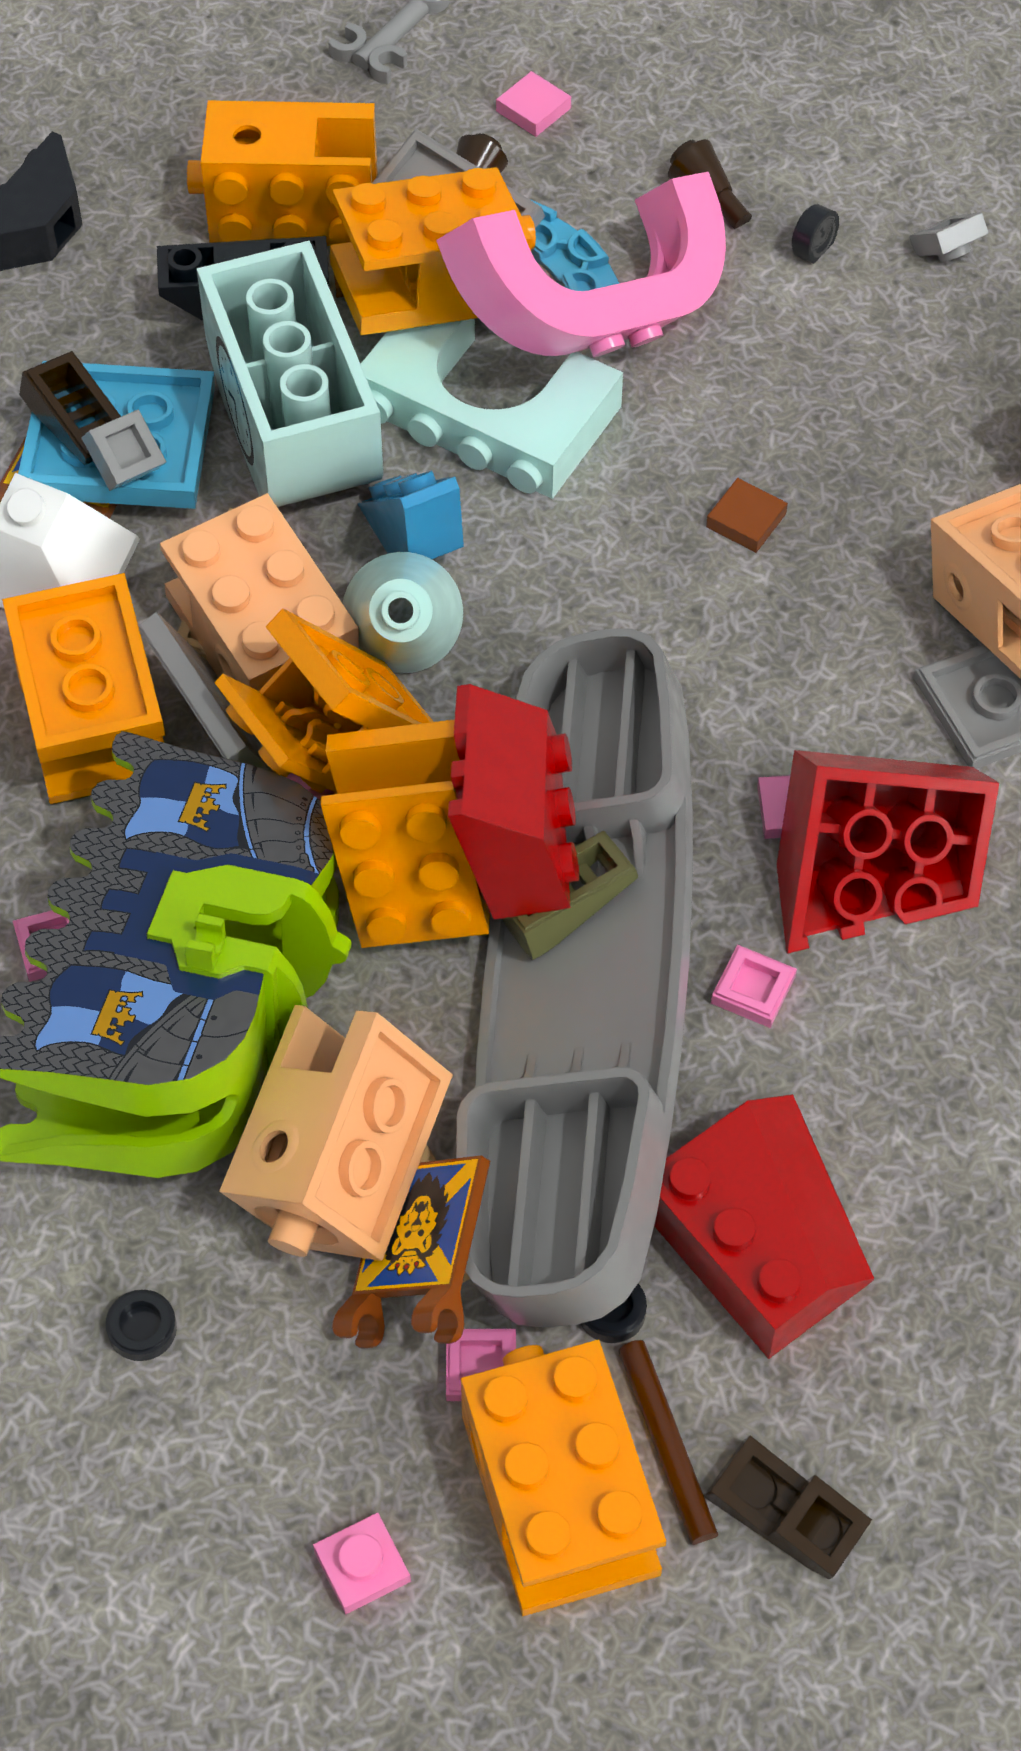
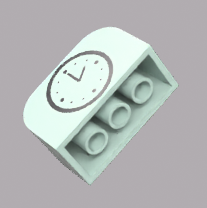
(289, 375)

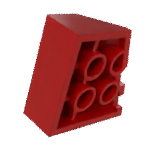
(512, 803)
(879, 842)
(762, 1222)

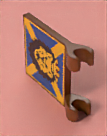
(423, 1255)

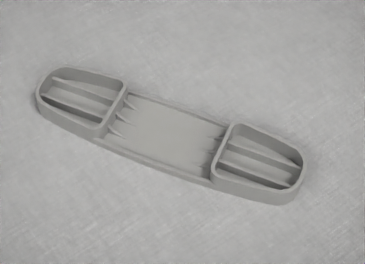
(590, 1034)

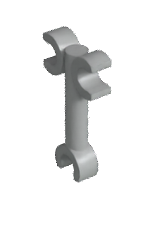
(381, 47)

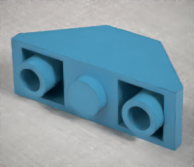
(416, 514)

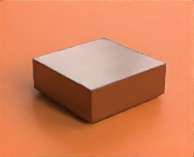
(746, 515)

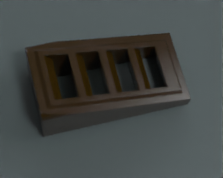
(68, 374)

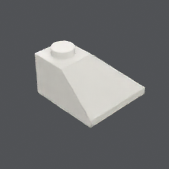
(55, 540)

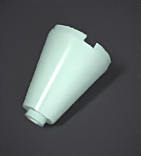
(435, 616)

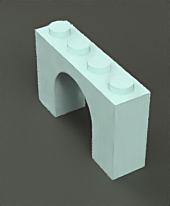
(528, 443)

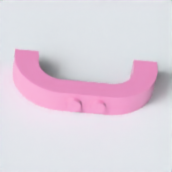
(536, 314)

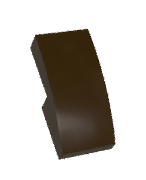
(786, 1509)

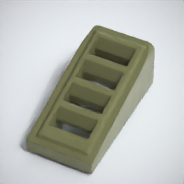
(545, 930)

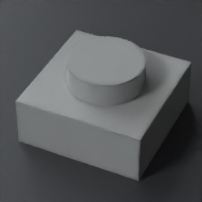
(949, 237)
(123, 449)

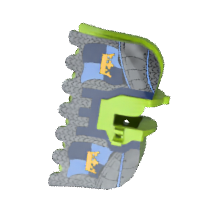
(175, 966)

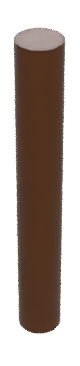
(668, 1442)

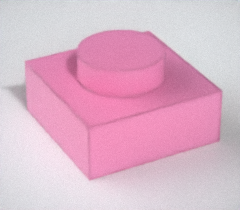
(361, 1563)

